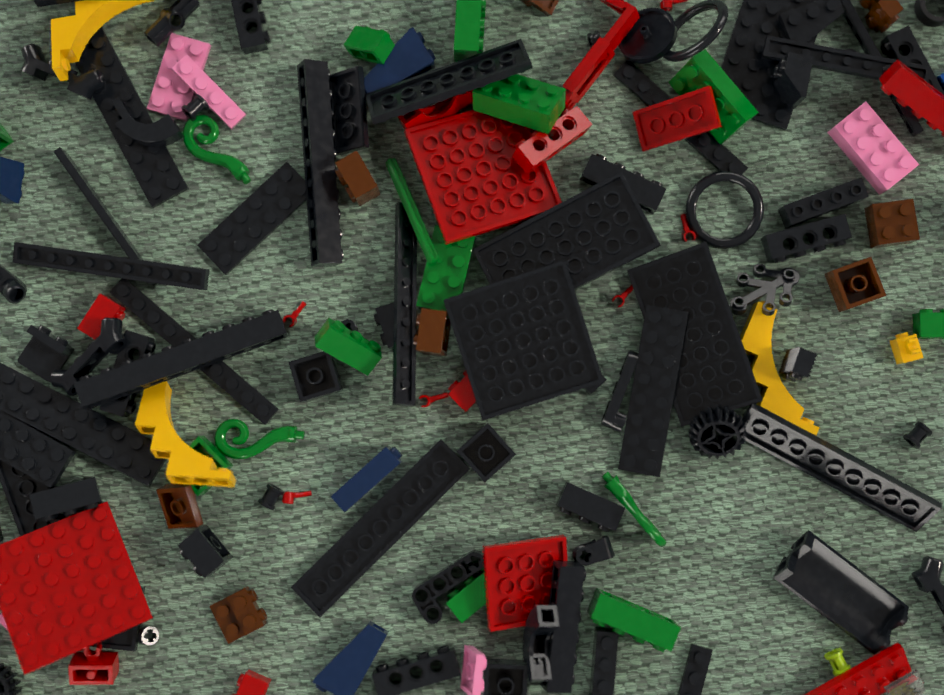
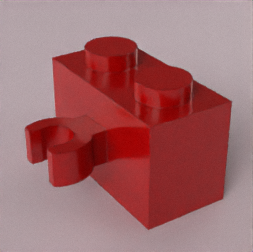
(93, 667)

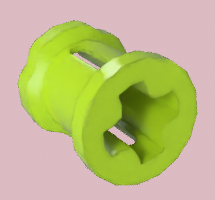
(837, 661)

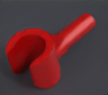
(667, 4)
(686, 229)
(624, 294)
(294, 315)
(433, 398)
(288, 497)

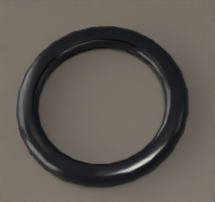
(718, 26)
(721, 176)

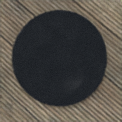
(649, 37)

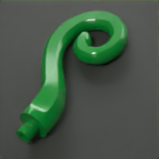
(233, 164)
(280, 434)
(624, 497)

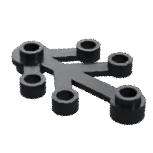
(765, 287)

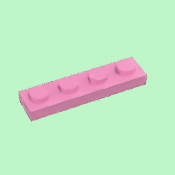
(209, 90)

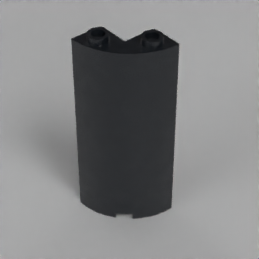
(841, 592)

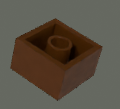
(358, 179)
(892, 223)
(855, 284)
(432, 332)

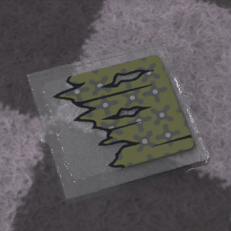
(907, 685)

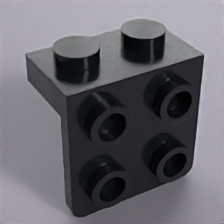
(45, 352)

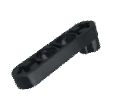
(612, 418)

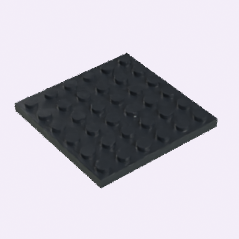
(523, 340)

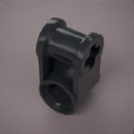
(597, 551)

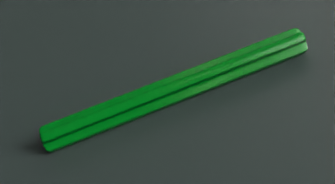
(412, 211)

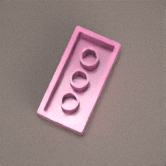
(873, 148)

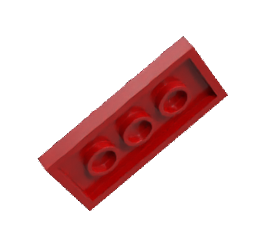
(677, 119)

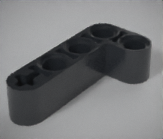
(450, 580)

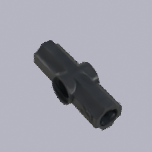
(163, 27)

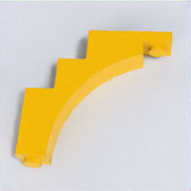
(73, 32)
(757, 342)
(184, 463)

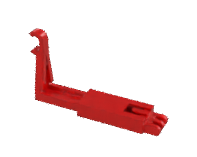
(600, 53)

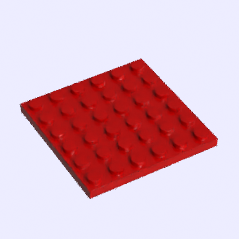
(473, 174)
(68, 588)

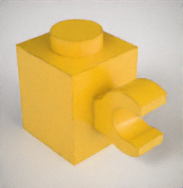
(906, 348)

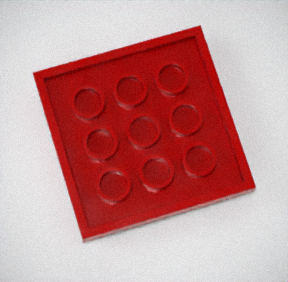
(519, 578)

